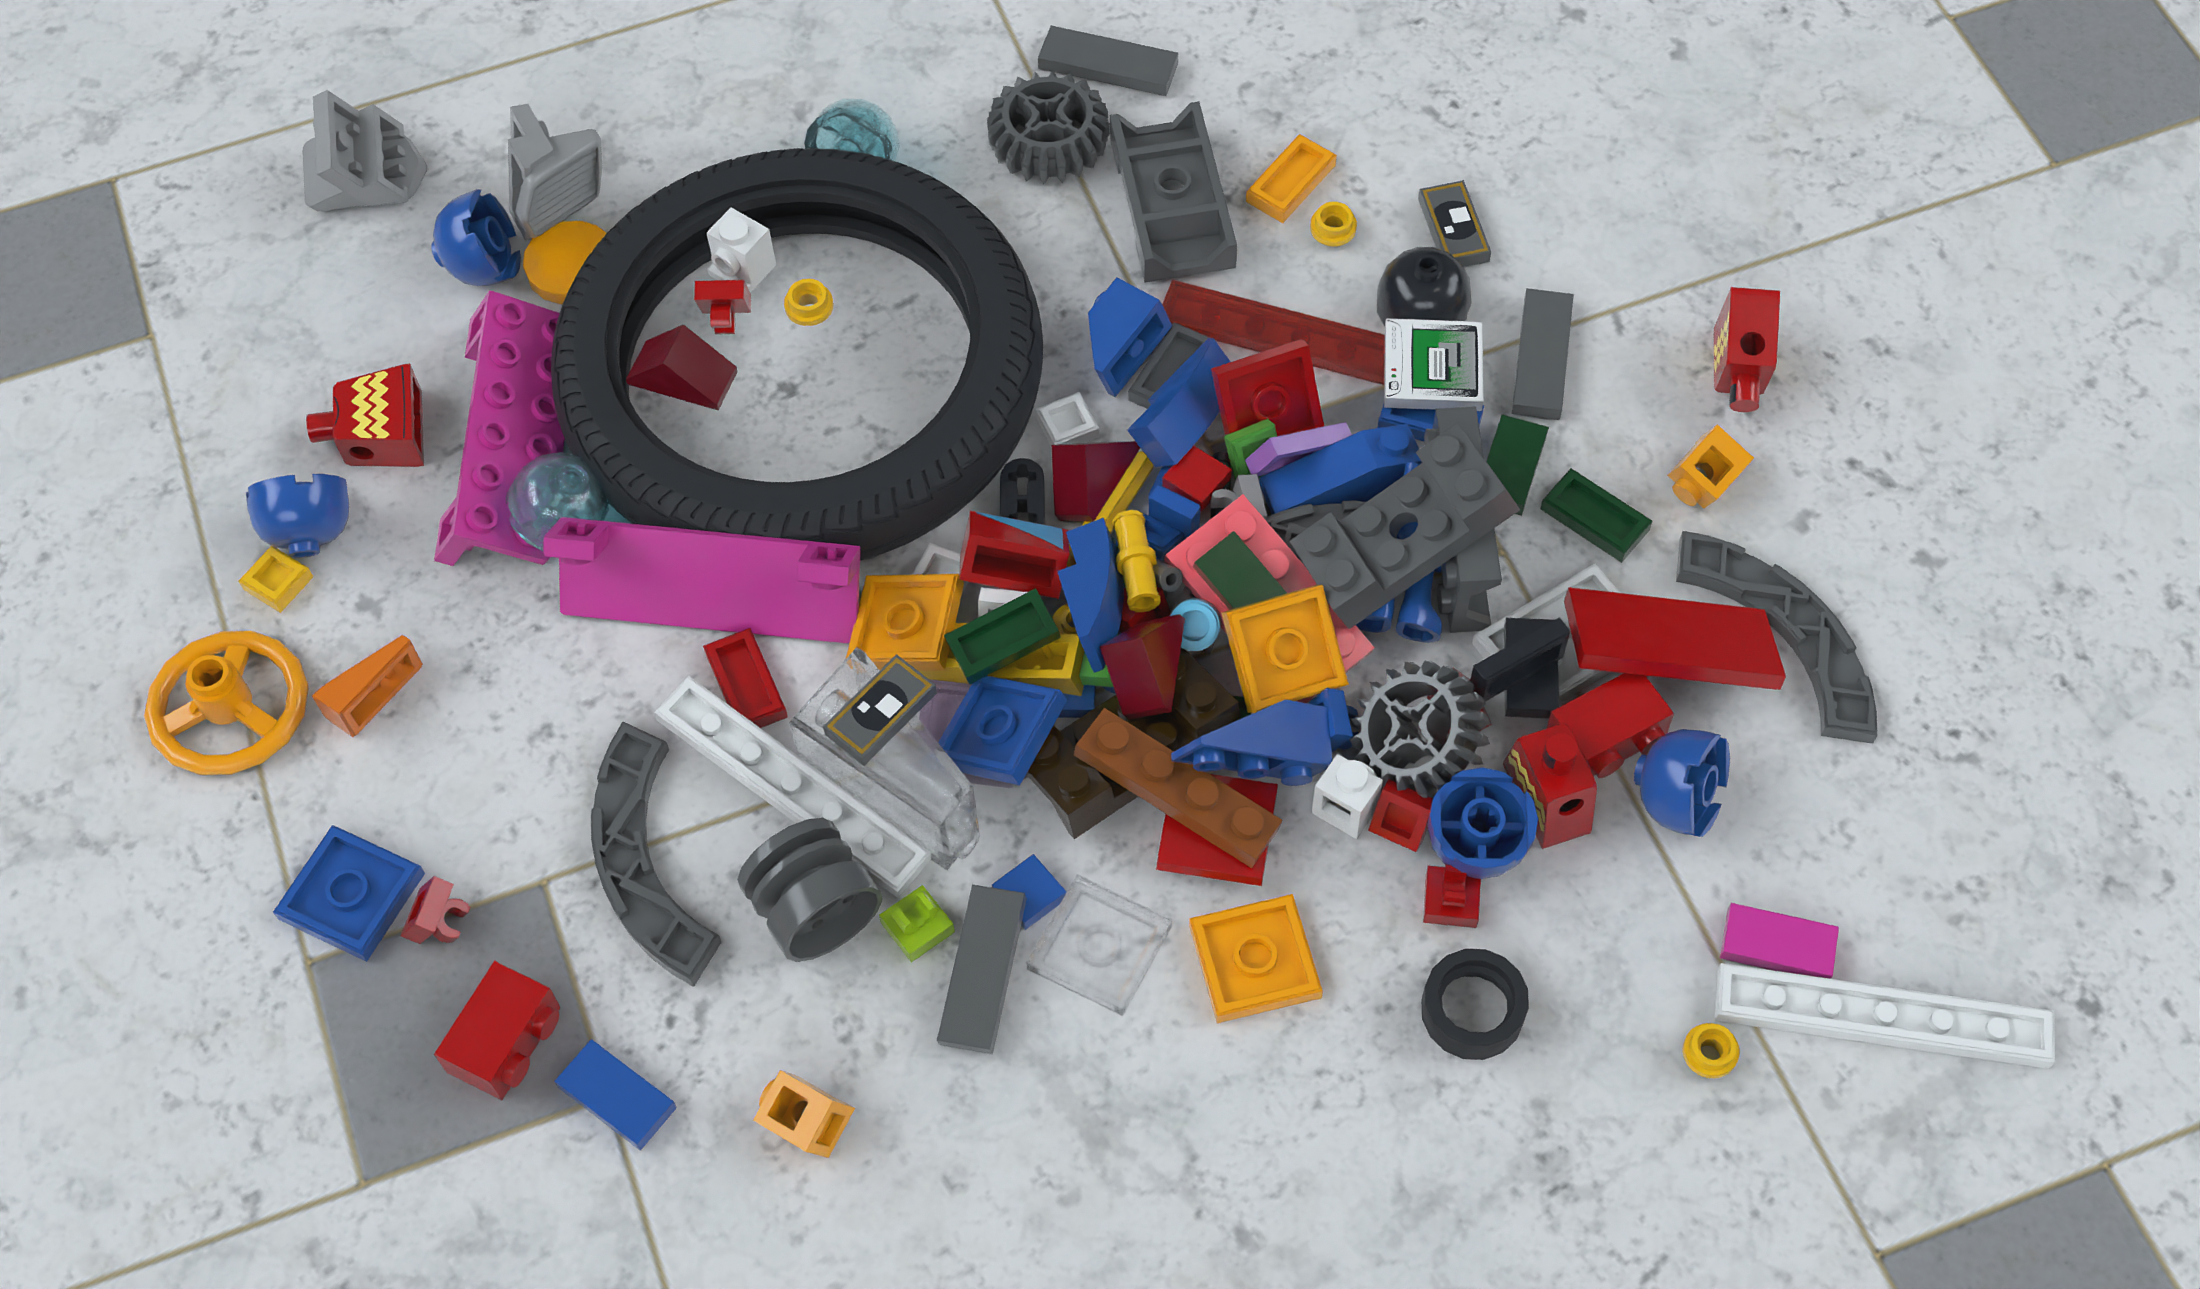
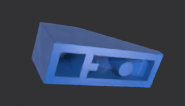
(1343, 471)

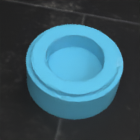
(1201, 623)

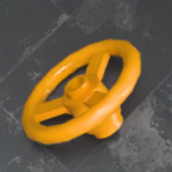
(222, 699)

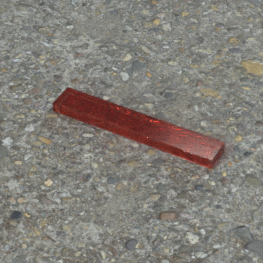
(1266, 326)

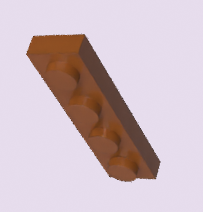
(1177, 788)

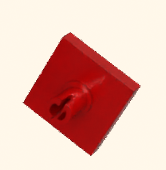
(1270, 386)

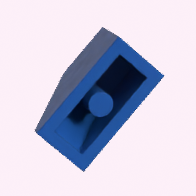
(1124, 332)

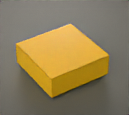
(276, 579)

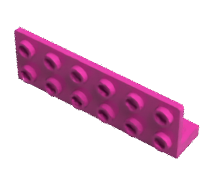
(507, 425)
(706, 579)

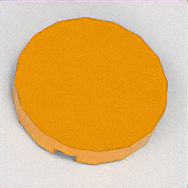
(557, 256)

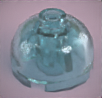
(854, 127)
(552, 489)

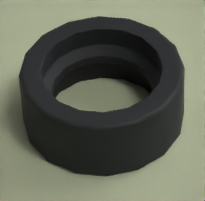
(1489, 967)

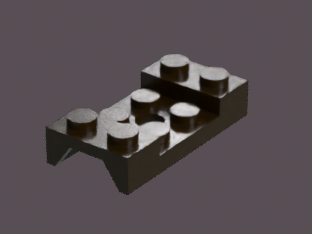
(1086, 795)

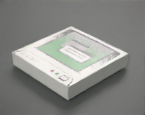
(1433, 364)

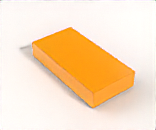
(1291, 178)

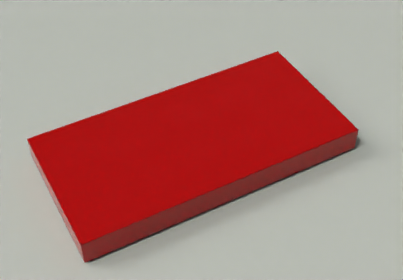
(1673, 638)

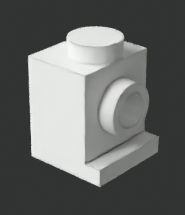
(740, 249)
(1352, 787)

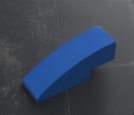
(1180, 408)
(1093, 588)

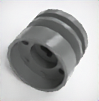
(809, 889)

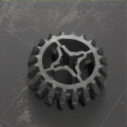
(1049, 141)
(1451, 706)

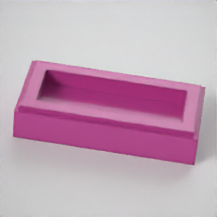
(1779, 942)

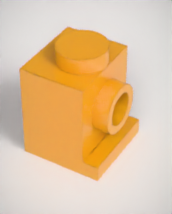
(1719, 458)
(818, 1126)

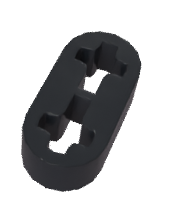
(1034, 501)

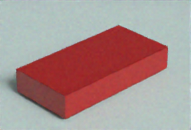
(745, 678)

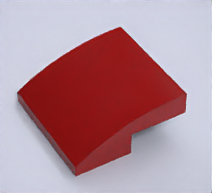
(1190, 854)

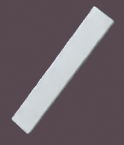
(790, 783)
(1885, 1016)

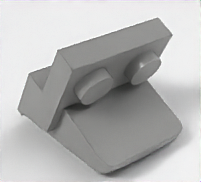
(358, 157)
(549, 174)

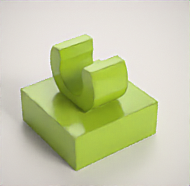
(917, 923)

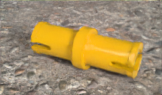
(1136, 561)

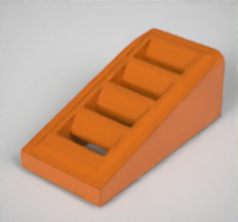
(368, 686)

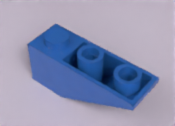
(1276, 742)

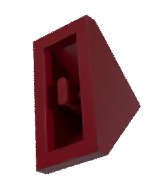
(683, 368)
(1087, 476)
(1145, 665)

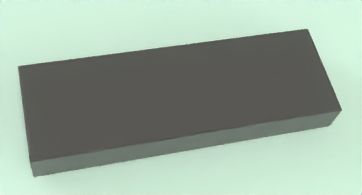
(1108, 60)
(1542, 354)
(982, 969)

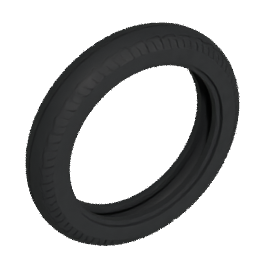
(793, 195)

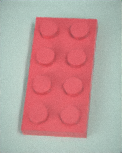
(1276, 558)

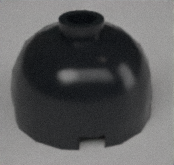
(1424, 286)

